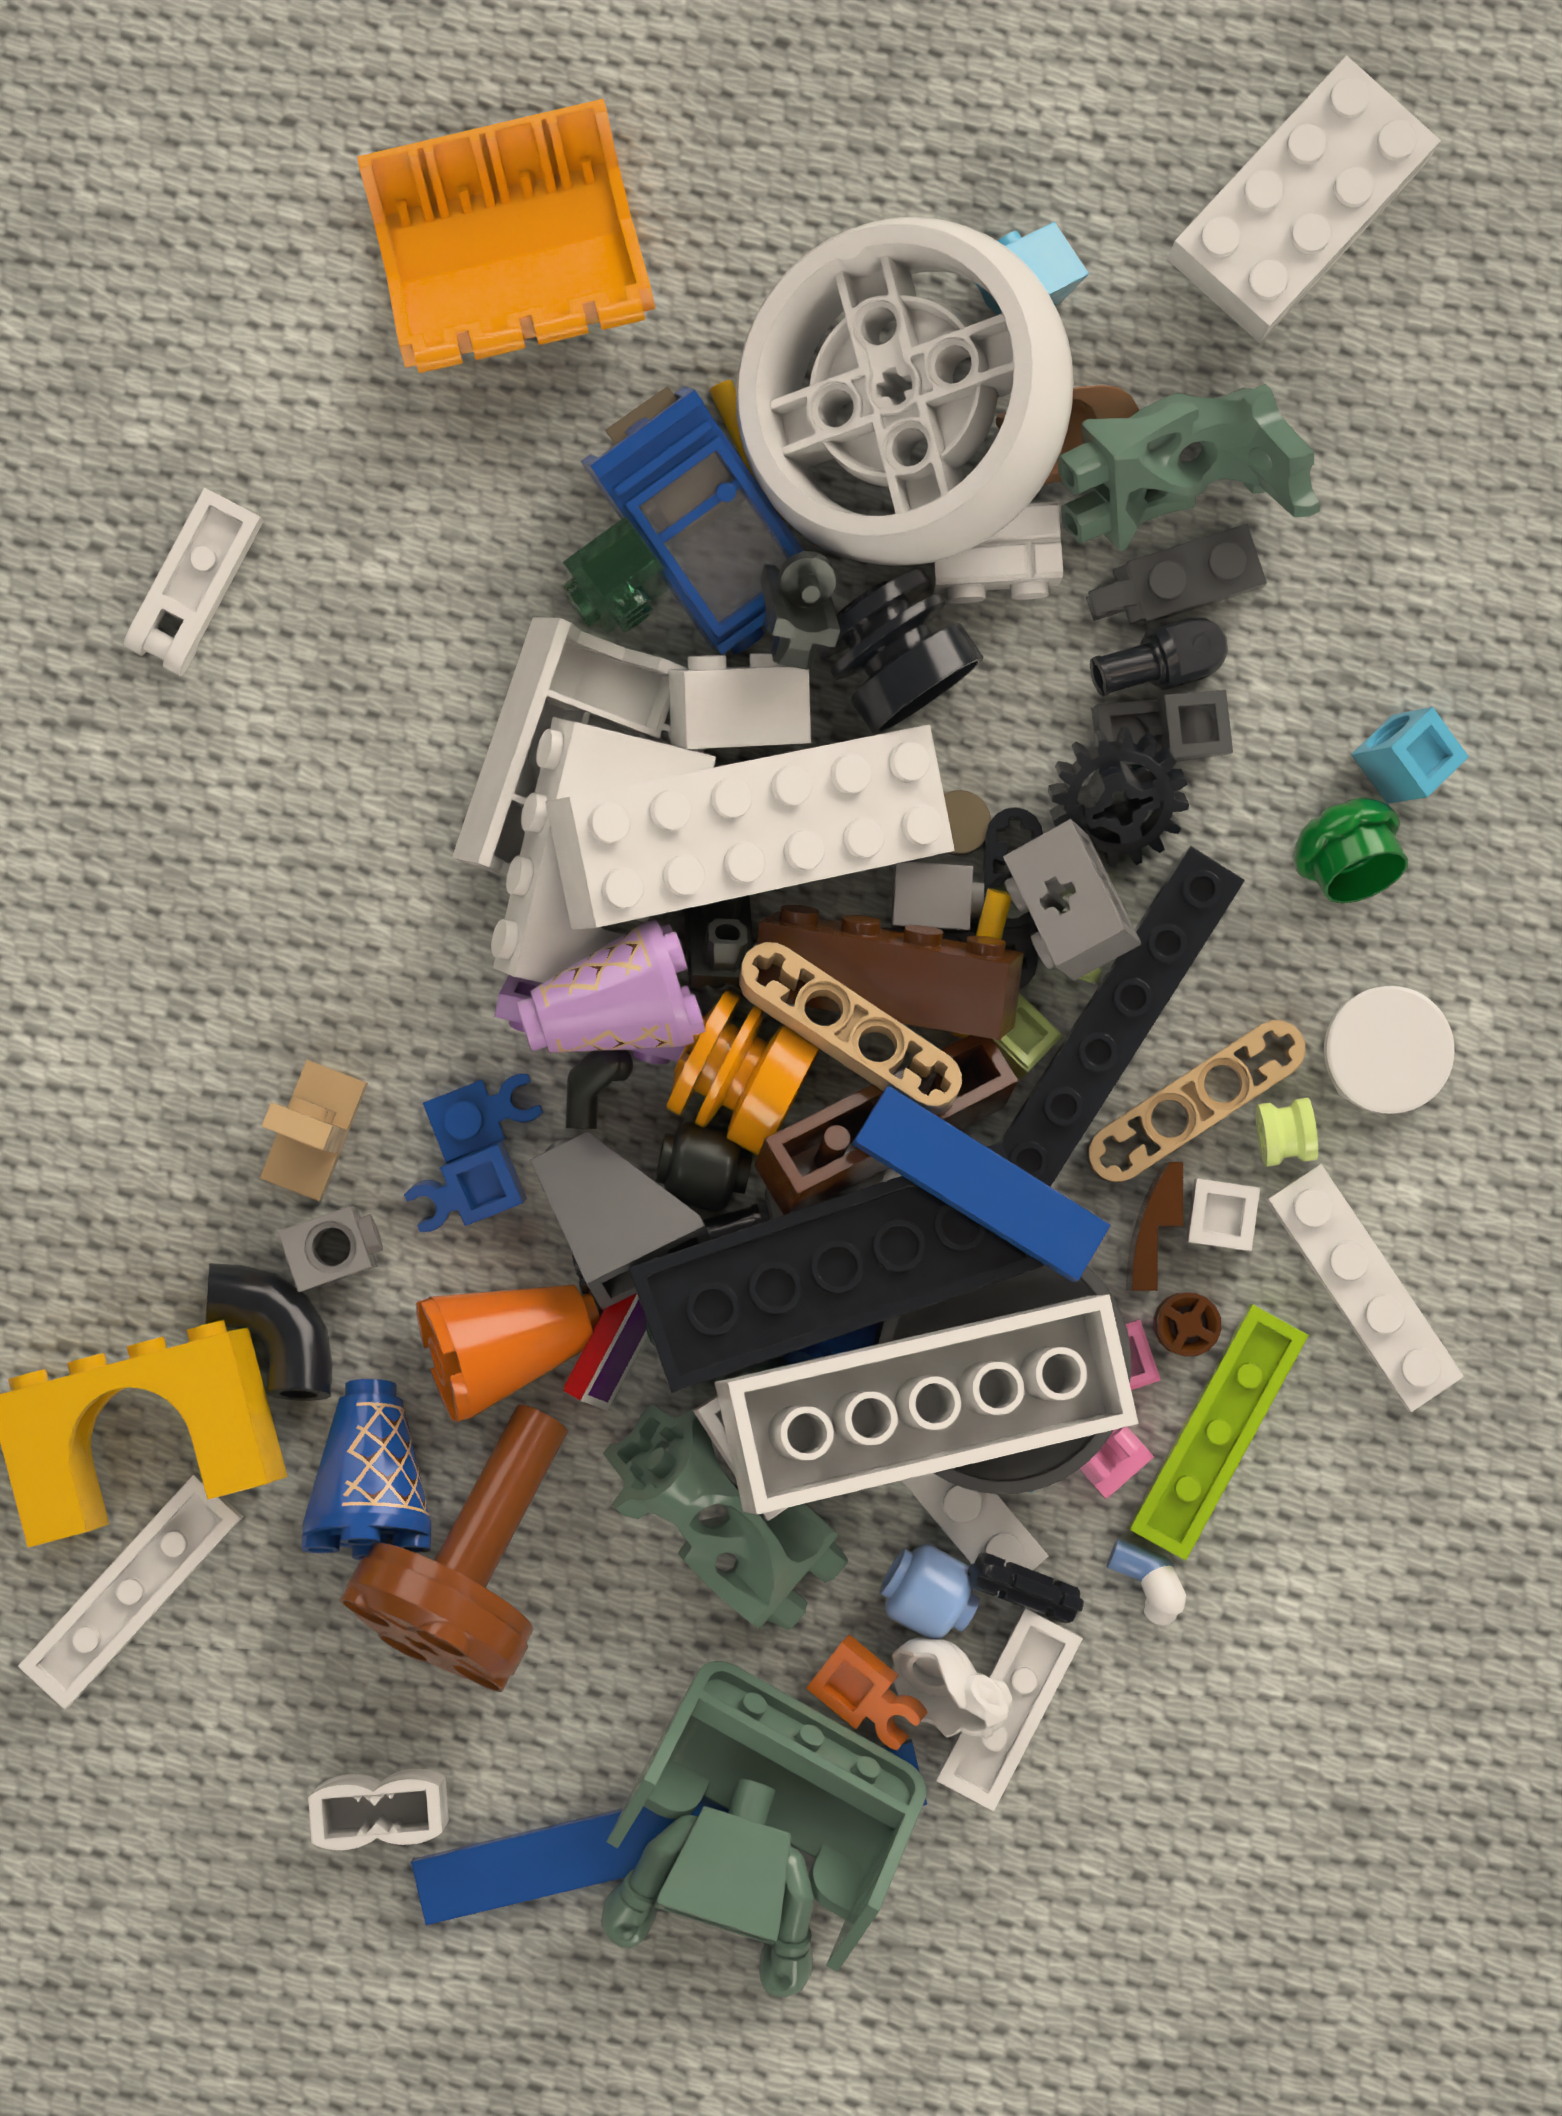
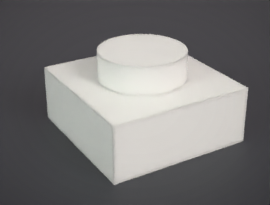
(1222, 1214)

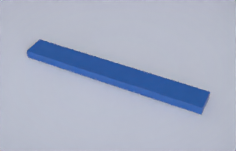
(543, 1861)

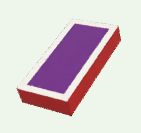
(608, 1354)

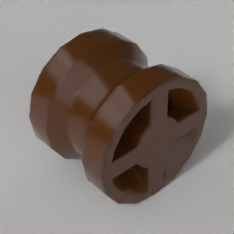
(1196, 1329)

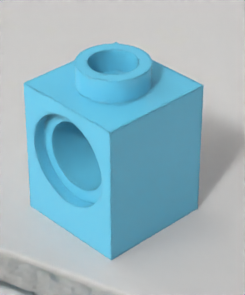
(1410, 755)

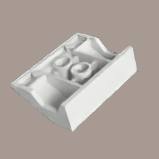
(567, 678)

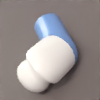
(1158, 1579)

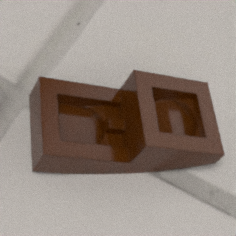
(1159, 1209)

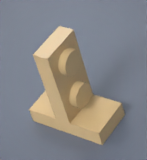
(311, 1130)

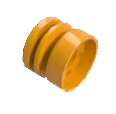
(742, 1073)

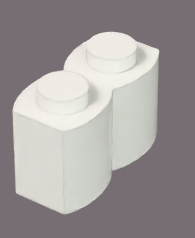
(360, 1808)

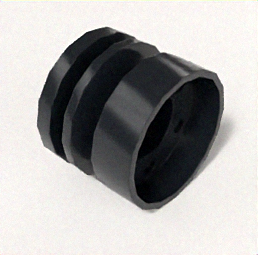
(898, 650)

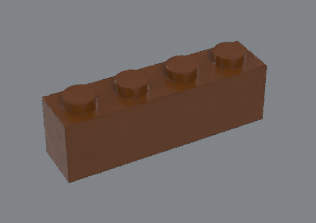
(905, 973)
(817, 1156)

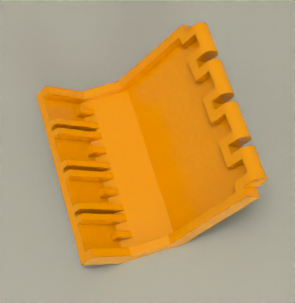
(506, 236)

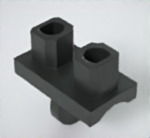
(800, 608)
(718, 941)

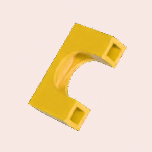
(52, 1422)

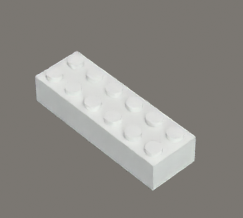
(749, 827)
(925, 1403)

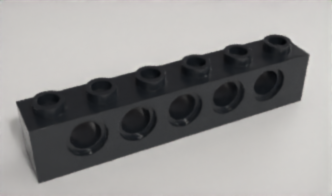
(1119, 1015)

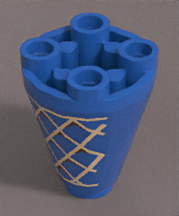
(367, 1478)

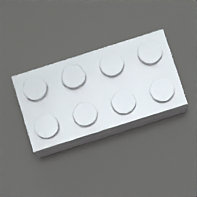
(1303, 199)

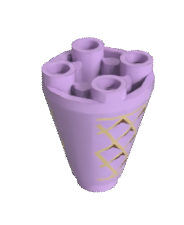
(616, 998)

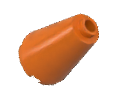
(501, 1341)

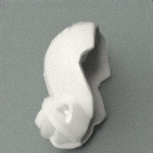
(950, 1688)

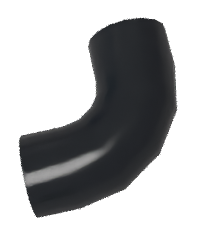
(284, 1322)

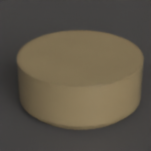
(967, 820)

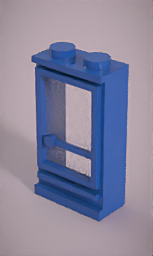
(698, 517)

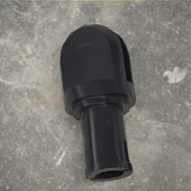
(1165, 657)

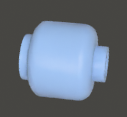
(929, 1592)

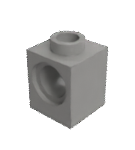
(936, 896)
(302, 1252)

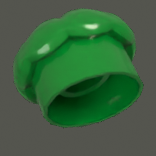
(1351, 850)

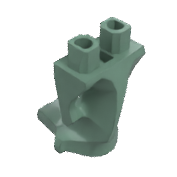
(1143, 452)
(687, 1480)

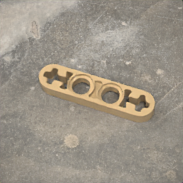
(856, 1020)
(1199, 1106)

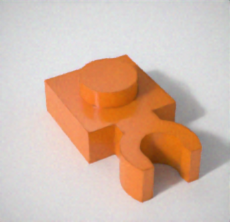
(858, 1686)

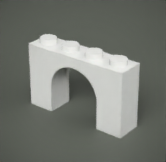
(574, 760)

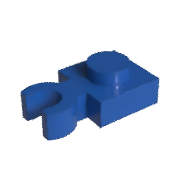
(472, 1118)
(475, 1186)

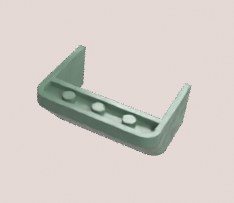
(833, 1787)

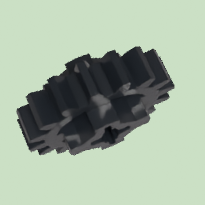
(1143, 791)

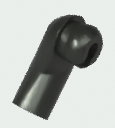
(588, 1080)

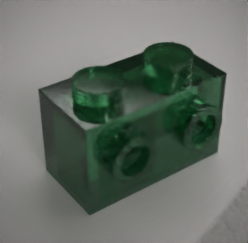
(614, 579)

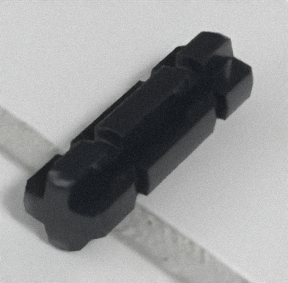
(1025, 1587)

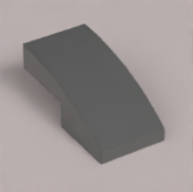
(1188, 723)

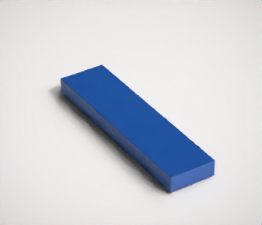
(981, 1184)

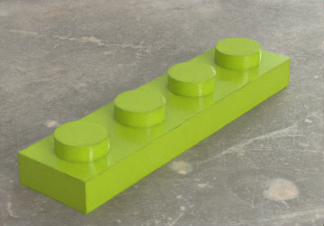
(1218, 1431)

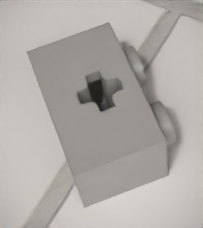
(1095, 926)

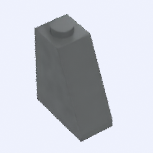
(612, 1214)

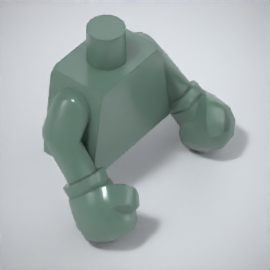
(728, 1876)

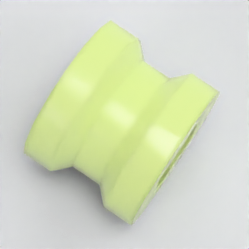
(1286, 1132)

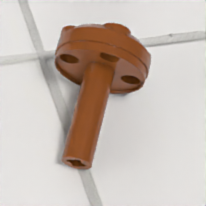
(442, 1605)

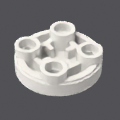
(1389, 1050)

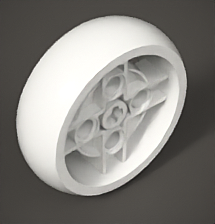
(796, 428)

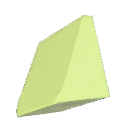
(1028, 1039)

